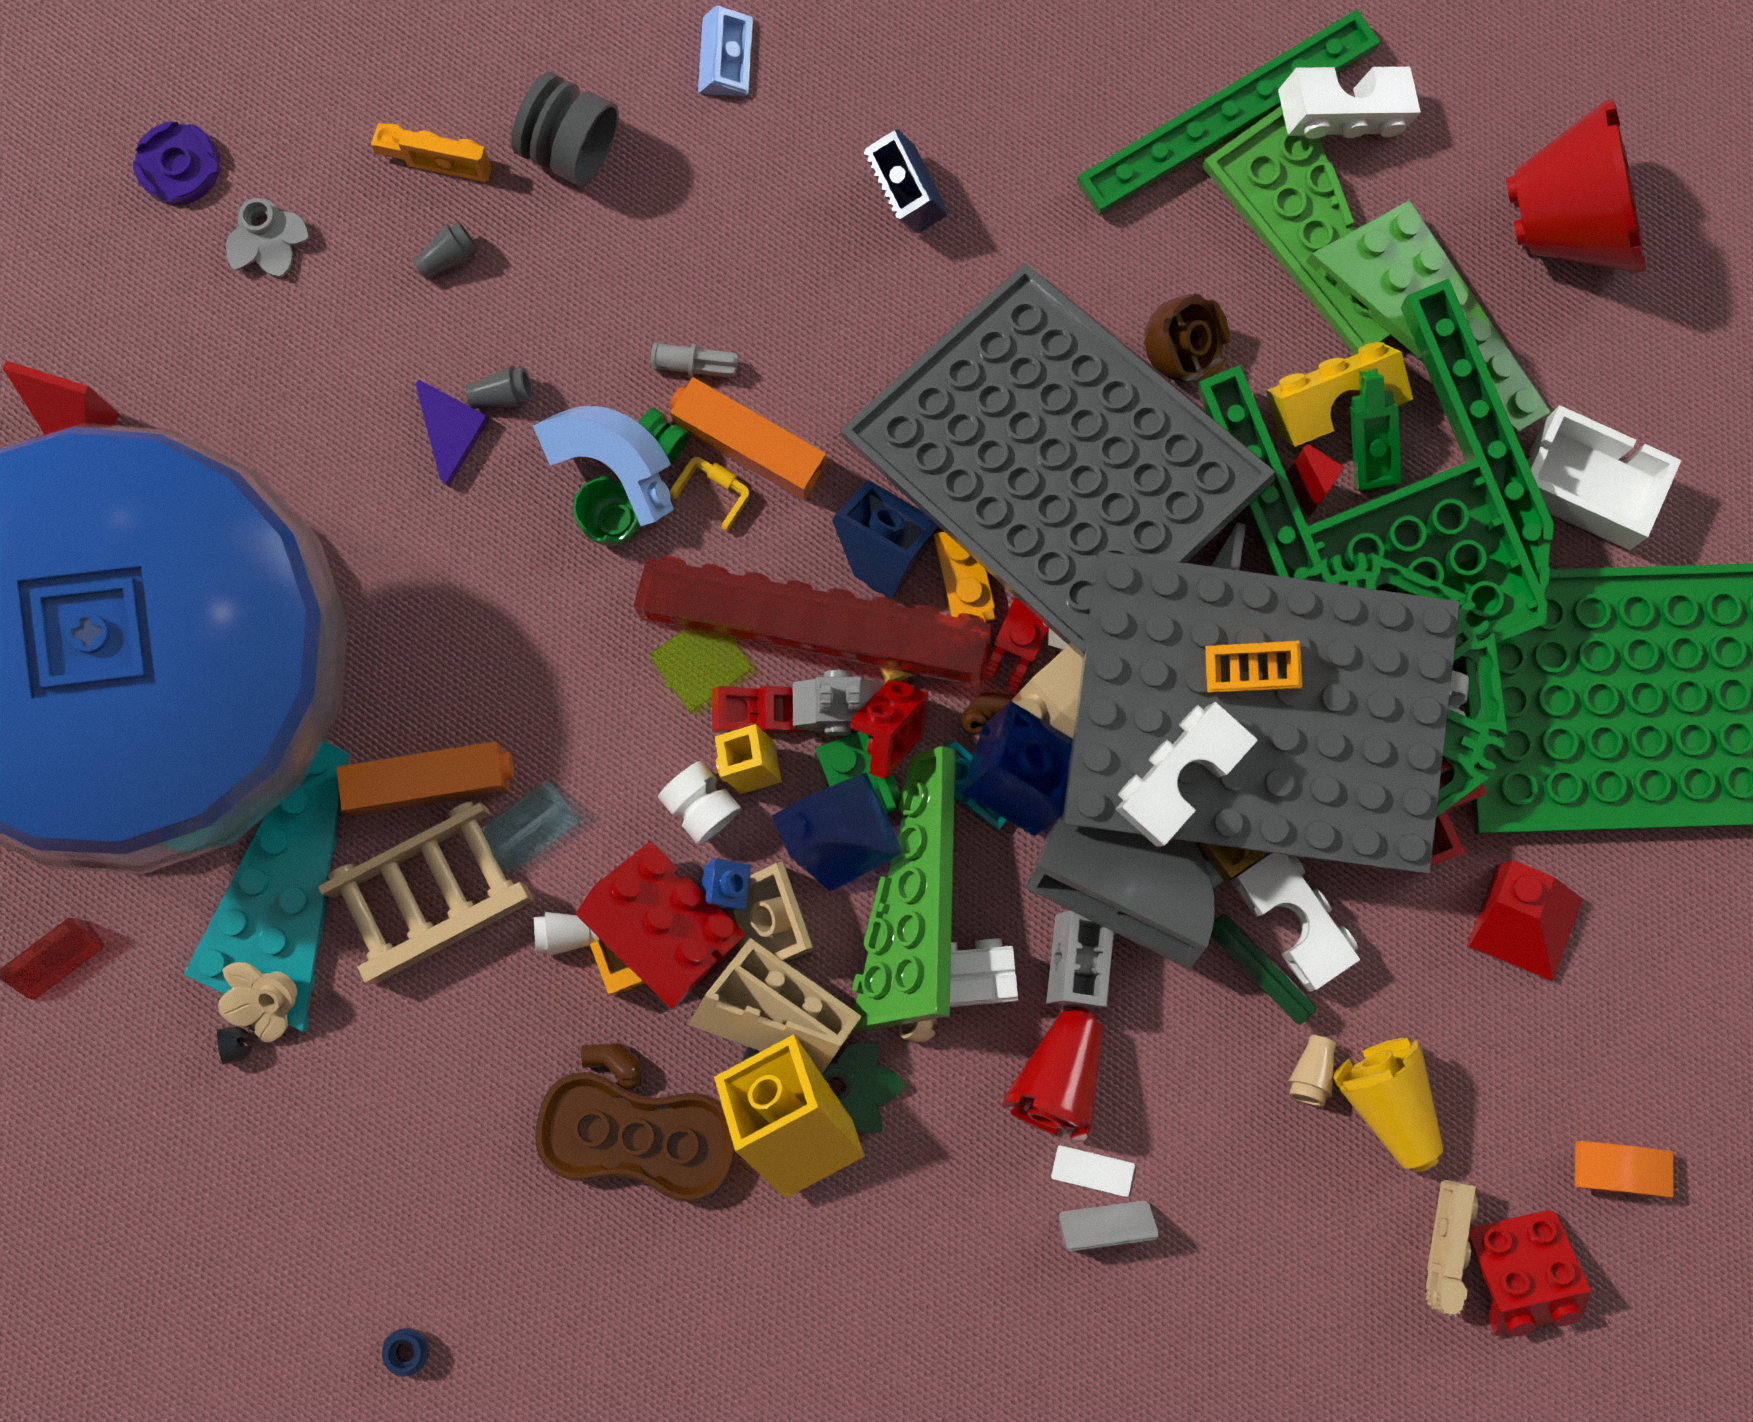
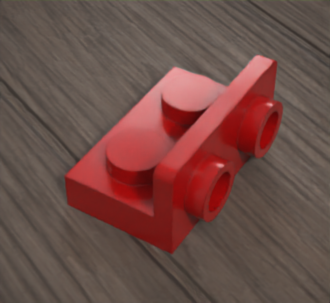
(894, 723)

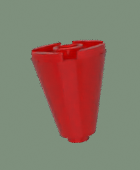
(1060, 1077)

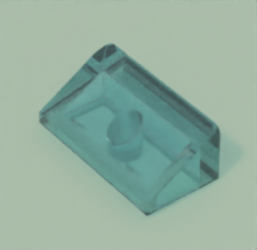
(529, 826)

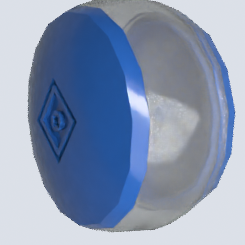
(155, 649)

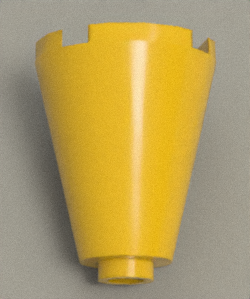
(1395, 1101)

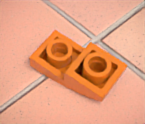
(1623, 1169)

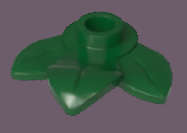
(866, 1085)

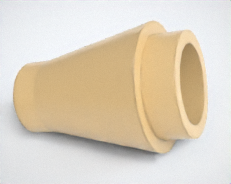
(1313, 1074)

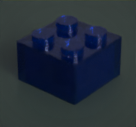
(1020, 769)

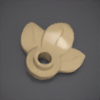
(257, 1000)

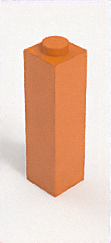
(748, 438)
(424, 778)

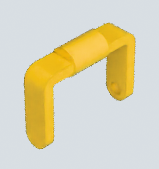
(722, 477)

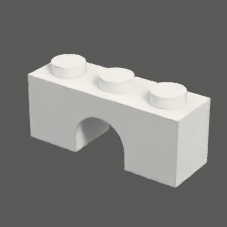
(1319, 106)
(1154, 801)
(1322, 946)

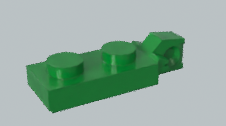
(1375, 434)

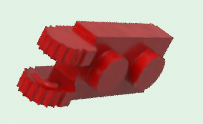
(1020, 638)

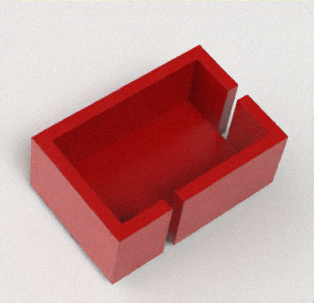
(660, 924)

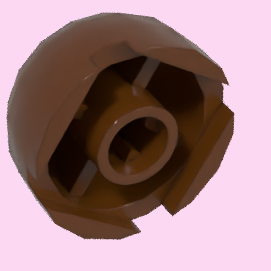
(1187, 338)

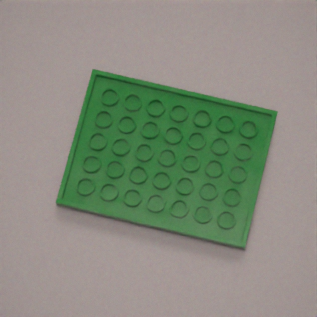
(1626, 705)

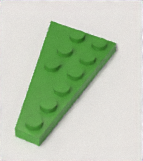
(1295, 208)
(1401, 256)
(912, 910)

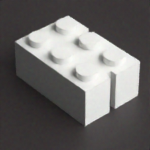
(1589, 486)

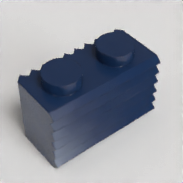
(906, 182)

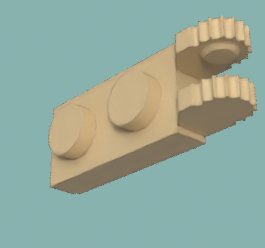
(1450, 1247)

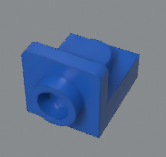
(726, 884)

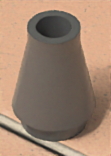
(447, 250)
(501, 389)

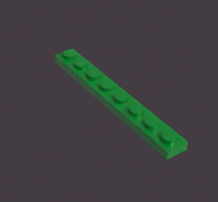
(1221, 115)

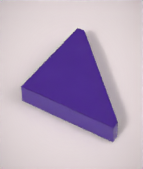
(450, 427)

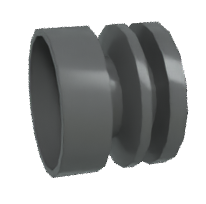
(564, 128)

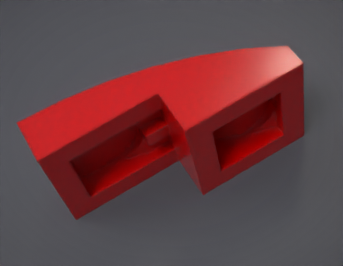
(741, 707)

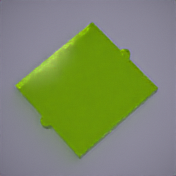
(698, 663)

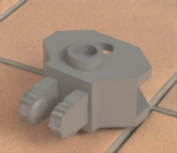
(830, 701)

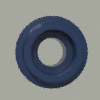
(391, 1355)

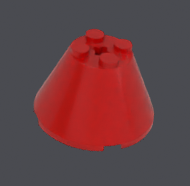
(1580, 197)

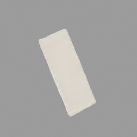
(1093, 1171)

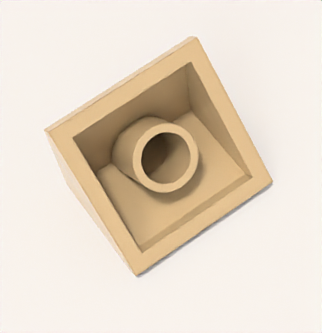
(773, 915)

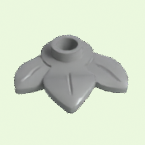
(266, 243)

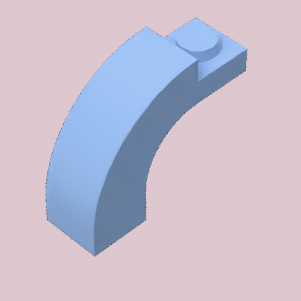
(618, 444)

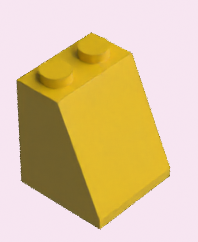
(787, 1118)

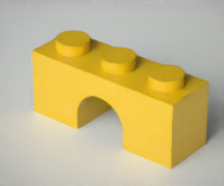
(1304, 402)

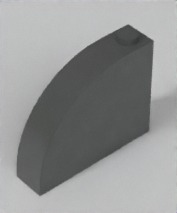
(1130, 887)

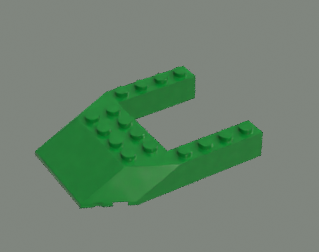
(1465, 527)

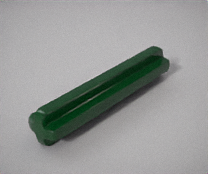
(1262, 969)

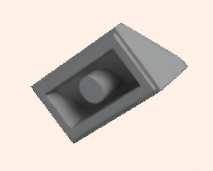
(1107, 1225)

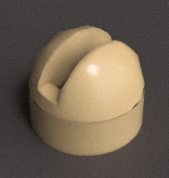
(918, 1031)

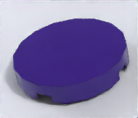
(176, 163)

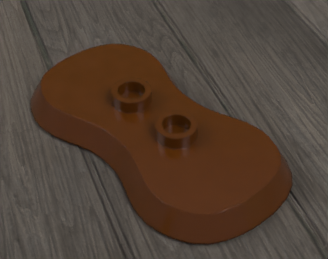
(601, 1130)

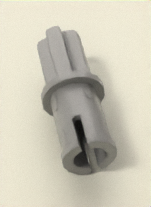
(693, 360)

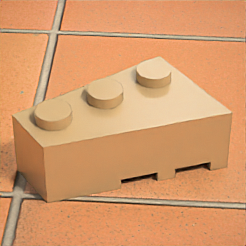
(767, 1000)

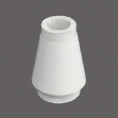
(561, 933)

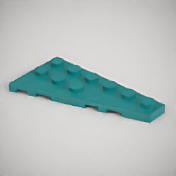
(274, 902)

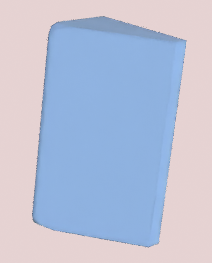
(725, 53)

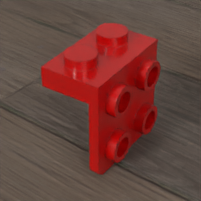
(1530, 1273)

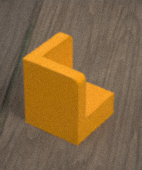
(614, 972)

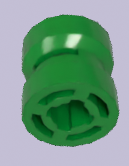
(670, 437)

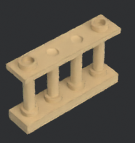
(423, 936)

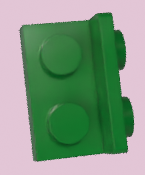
(849, 758)

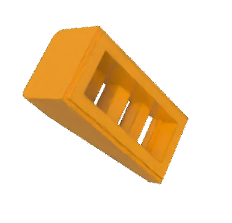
(1293, 658)

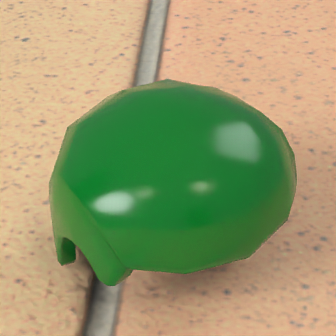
(605, 512)

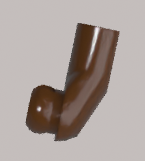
(982, 710)
(617, 1059)

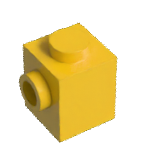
(747, 759)

